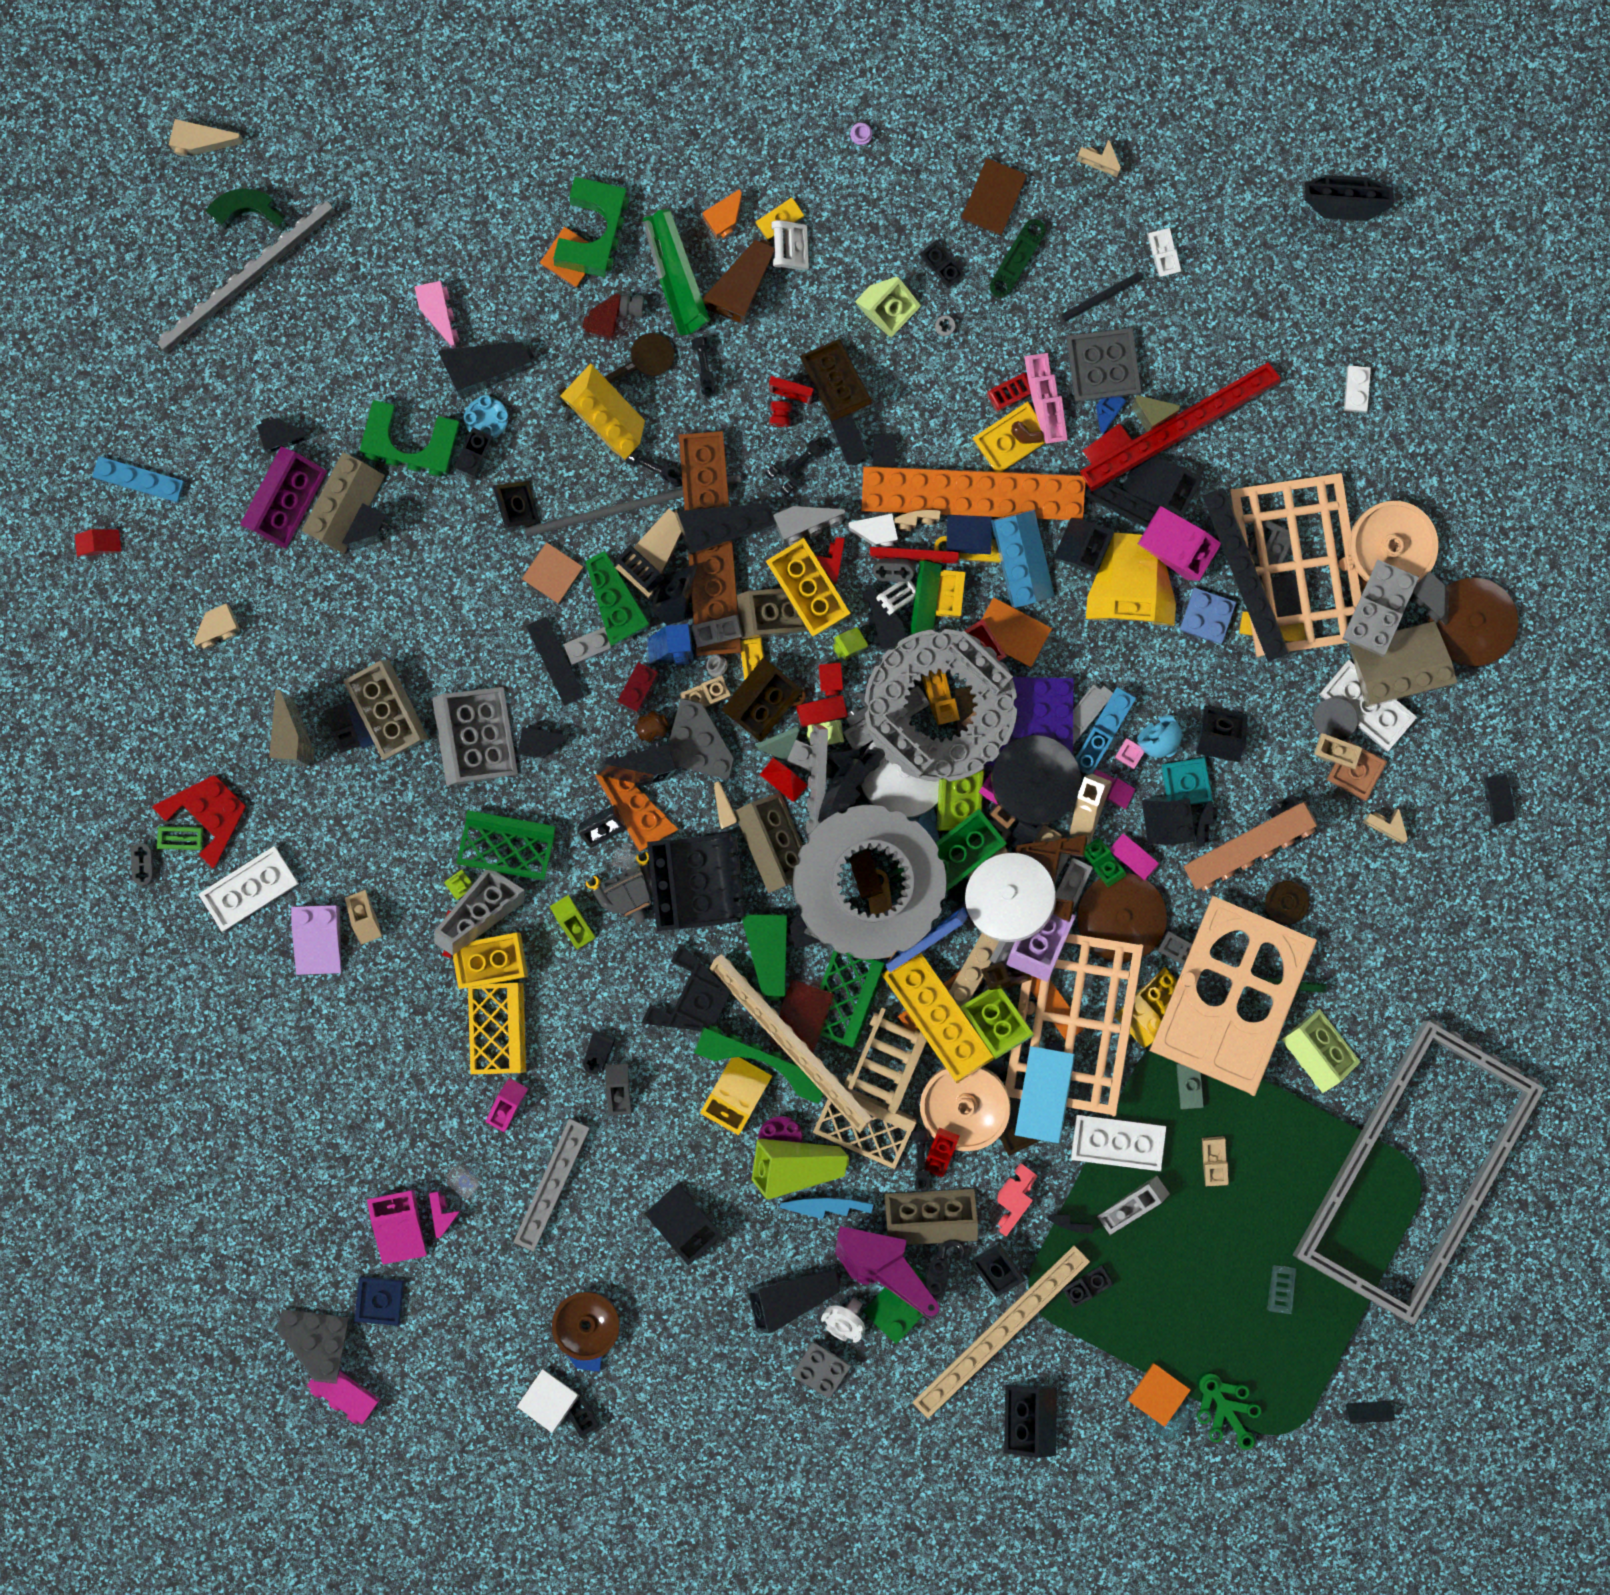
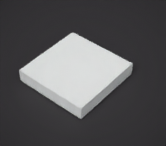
(548, 1401)

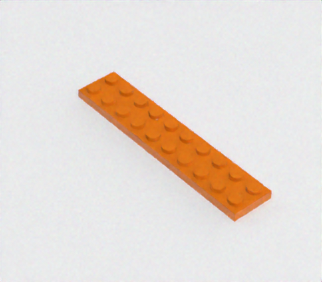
(972, 492)

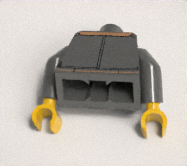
(626, 892)

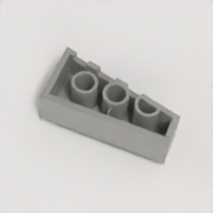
(478, 910)

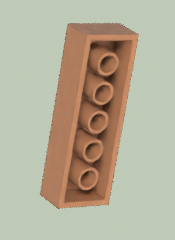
(1251, 845)

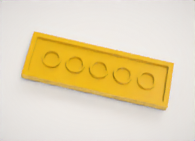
(938, 1017)

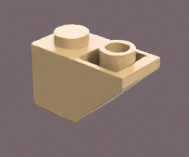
(216, 625)

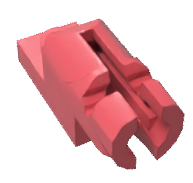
(1013, 1198)

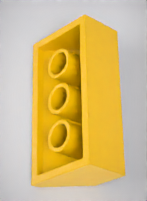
(605, 411)
(808, 588)

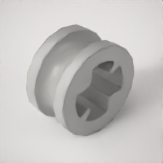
(938, 328)

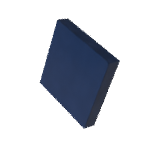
(969, 534)
(379, 1301)

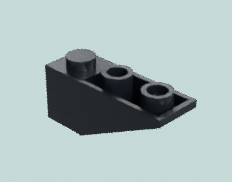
(888, 627)

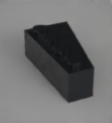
(718, 526)

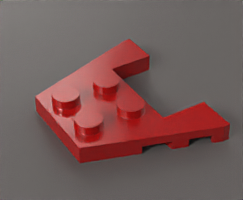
(213, 807)

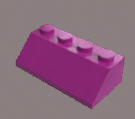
(283, 497)

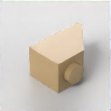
(363, 917)

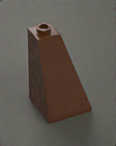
(740, 285)

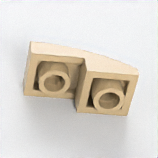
(909, 520)
(708, 692)

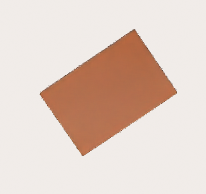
(1016, 632)

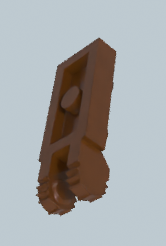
(865, 874)

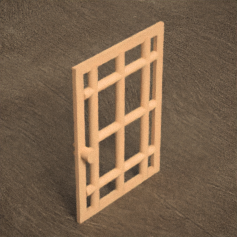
(1299, 564)
(1028, 1008)

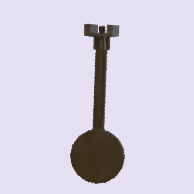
(650, 355)

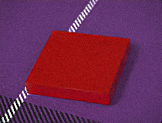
(791, 390)

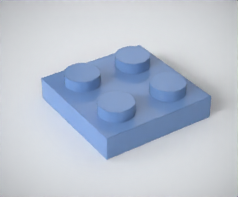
(1207, 616)

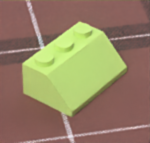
(1321, 1051)

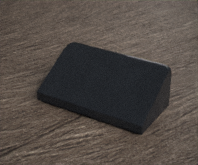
(601, 826)
(1369, 1412)

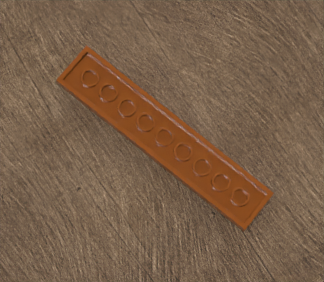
(703, 488)

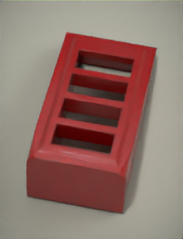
(997, 405)

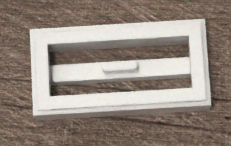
(888, 602)

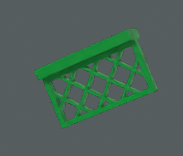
(506, 827)
(864, 1002)

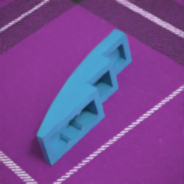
(817, 1206)

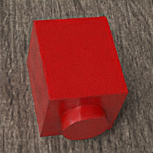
(830, 679)

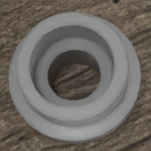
(716, 666)

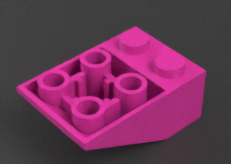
(1179, 544)
(397, 1226)

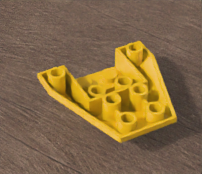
(1131, 585)

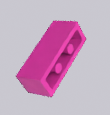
(347, 1396)

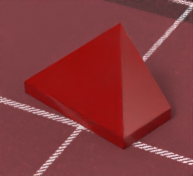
(783, 779)

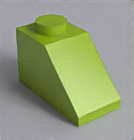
(572, 922)

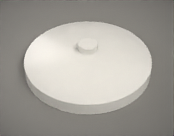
(899, 791)
(1010, 897)

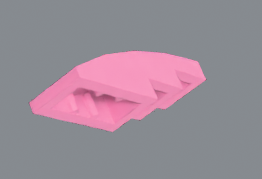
(1045, 398)

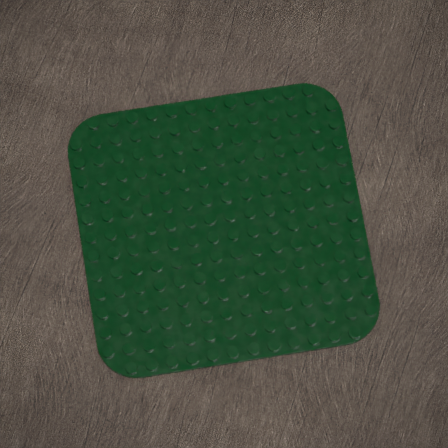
(1202, 1261)

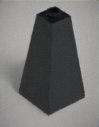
(484, 366)
(787, 1299)

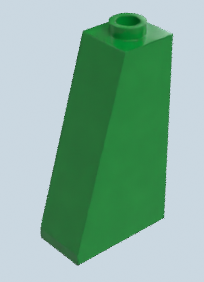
(768, 949)

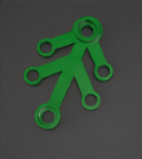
(1225, 1408)

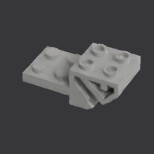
(1380, 608)

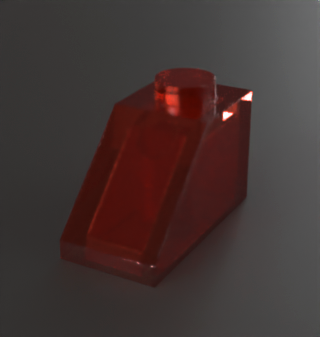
(603, 319)

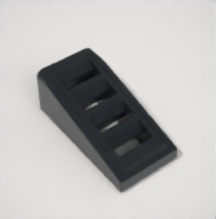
(653, 581)
(591, 1417)

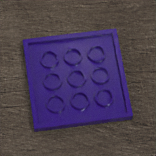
(1043, 710)

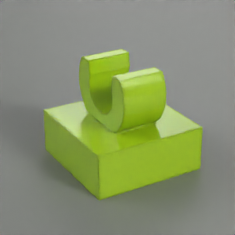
(459, 884)

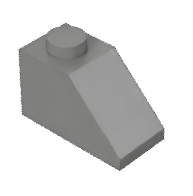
(800, 757)

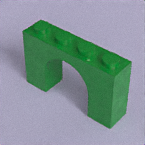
(594, 257)
(434, 458)

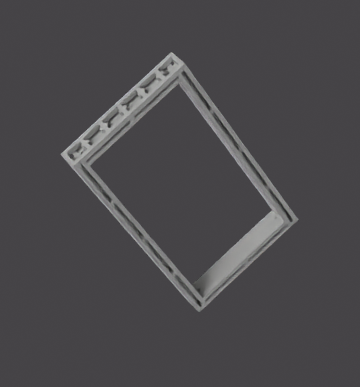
(1472, 1200)

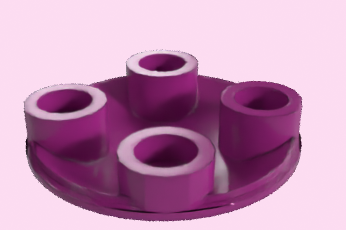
(781, 1129)

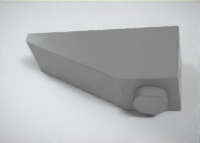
(1134, 1205)

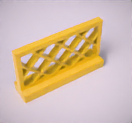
(515, 1031)

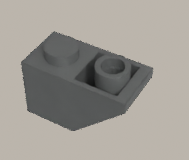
(1433, 596)

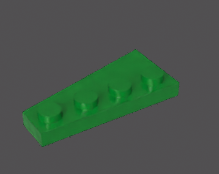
(616, 604)

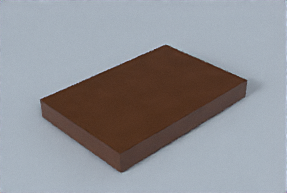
(993, 197)

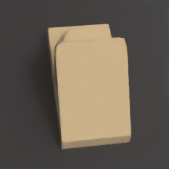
(1106, 162)
(1337, 751)
(1393, 829)

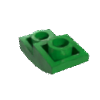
(1103, 862)

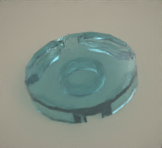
(1175, 1426)

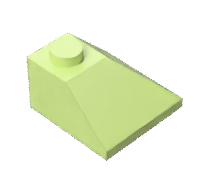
(888, 304)

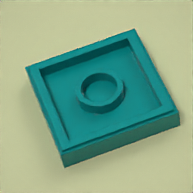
(1188, 778)

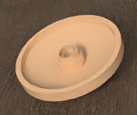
(1396, 535)
(972, 1108)

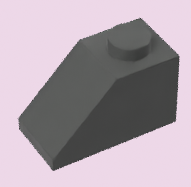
(618, 1089)

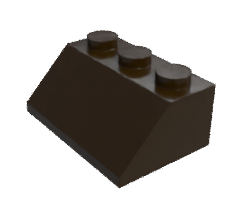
(761, 700)

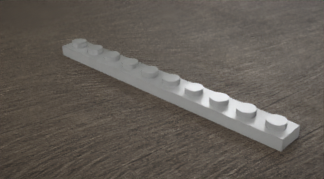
(252, 271)

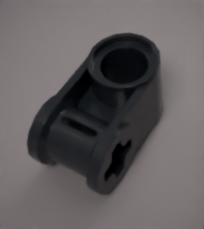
(600, 1048)

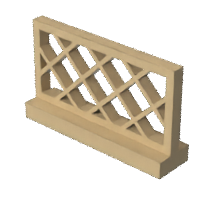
(877, 1110)

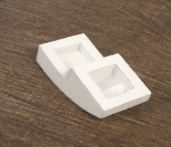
(1163, 252)

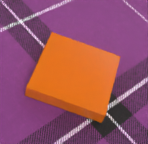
(570, 276)
(1158, 1394)

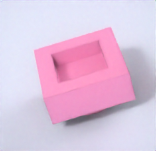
(1129, 753)

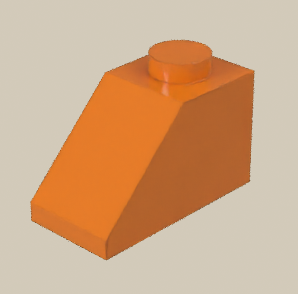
(724, 215)

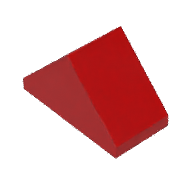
(98, 542)

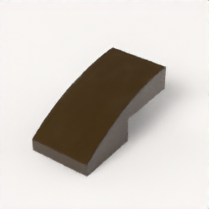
(1003, 976)

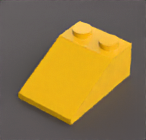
(490, 961)

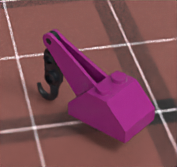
(880, 1259)

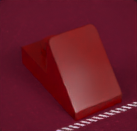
(832, 565)

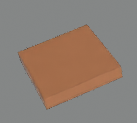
(552, 573)
(1358, 780)

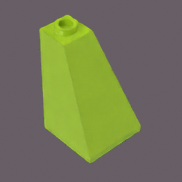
(793, 1166)

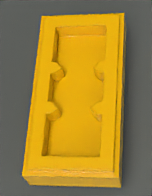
(787, 212)

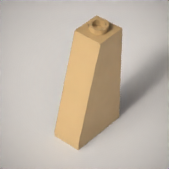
(656, 547)

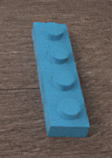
(138, 479)

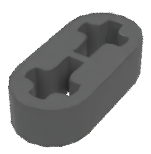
(894, 570)
(136, 864)

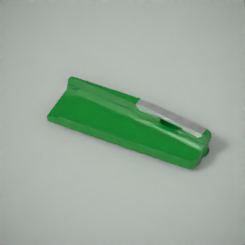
(675, 273)

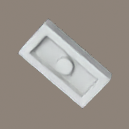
(1357, 389)

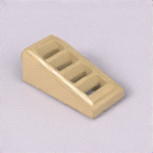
(725, 812)

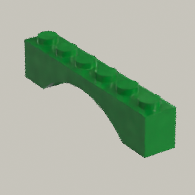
(716, 1047)

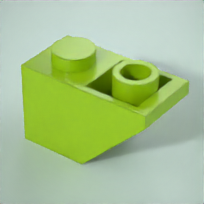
(849, 644)

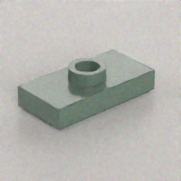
(1189, 1087)

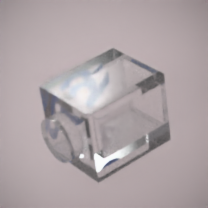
(463, 1181)

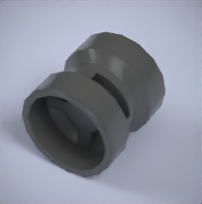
(631, 305)

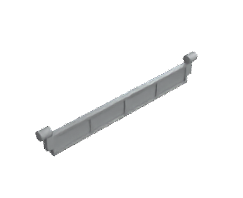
(1083, 715)

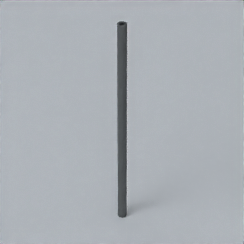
(635, 504)

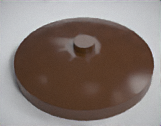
(1479, 622)
(1124, 913)

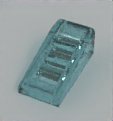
(1273, 1288)

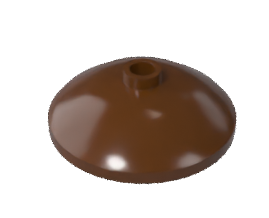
(582, 1342)

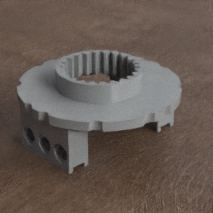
(945, 652)
(823, 906)

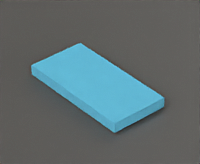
(1045, 1094)

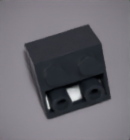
(1083, 545)

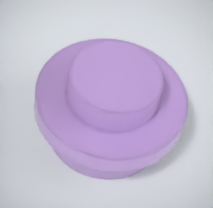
(861, 134)

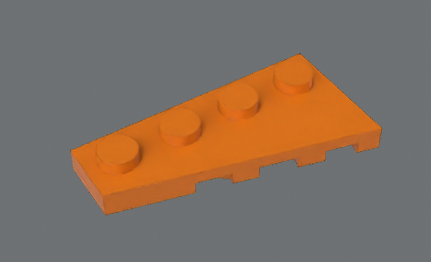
(639, 814)

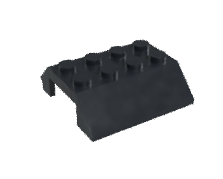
(696, 882)

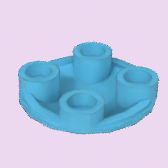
(486, 415)

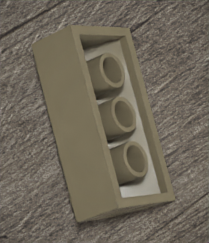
(340, 500)
(385, 709)
(771, 840)
(932, 1216)

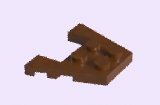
(1049, 856)

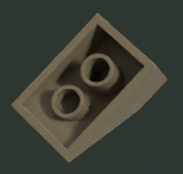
(767, 614)

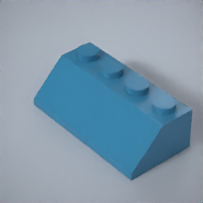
(1022, 558)

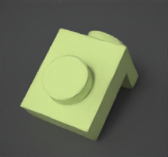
(835, 732)

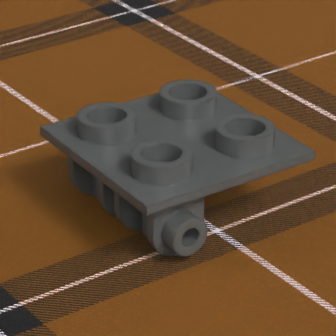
(821, 1370)

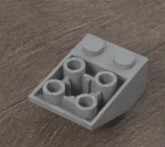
(803, 521)

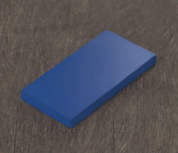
(931, 937)

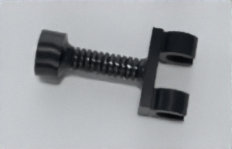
(706, 377)
(812, 450)
(666, 472)
(921, 1174)

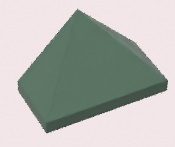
(780, 745)

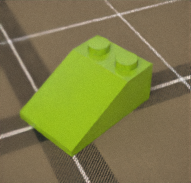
(996, 1021)

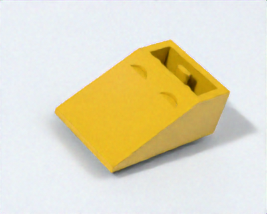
(1150, 1007)
(736, 1094)

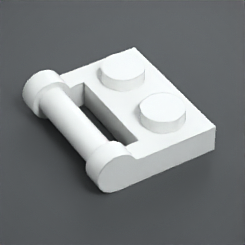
(796, 245)

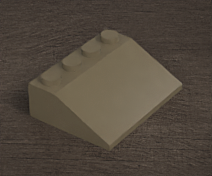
(1412, 666)
(289, 736)

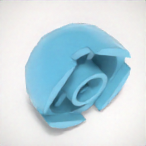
(1162, 738)

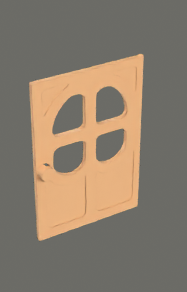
(1216, 1037)

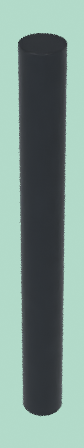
(1101, 296)

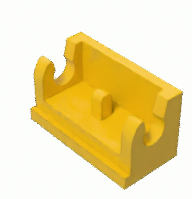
(950, 594)

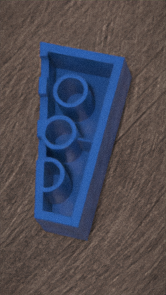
(671, 645)

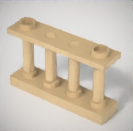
(901, 1078)

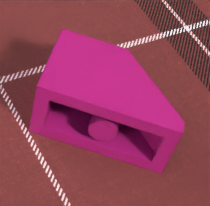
(506, 1105)

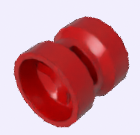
(780, 414)

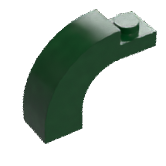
(240, 201)

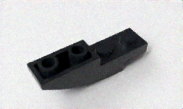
(842, 789)

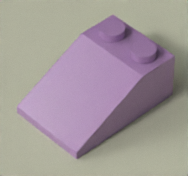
(316, 939)
(1041, 951)

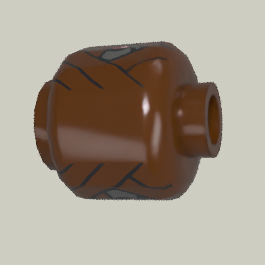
(651, 726)

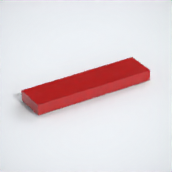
(915, 555)

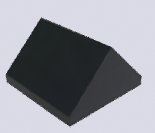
(516, 505)
(997, 1269)

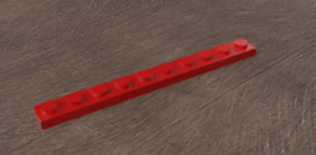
(1180, 426)

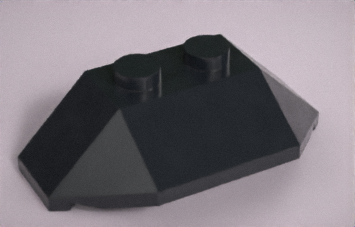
(1348, 197)

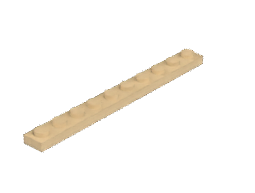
(971, 973)
(790, 1043)
(1000, 1331)

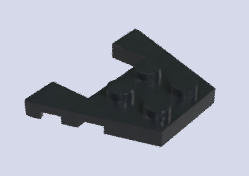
(699, 1001)

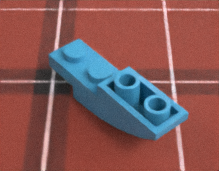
(1104, 730)

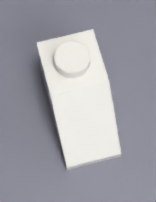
(876, 530)

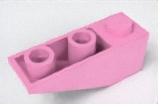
(433, 305)

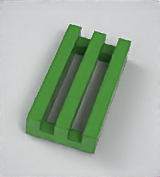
(199, 838)

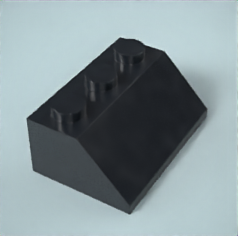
(1030, 1420)

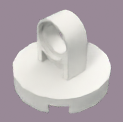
(844, 1321)

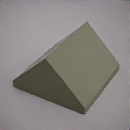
(1153, 412)

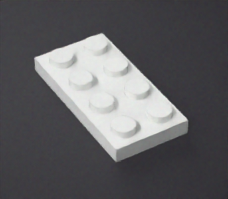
(1381, 722)
(248, 889)
(1118, 1142)

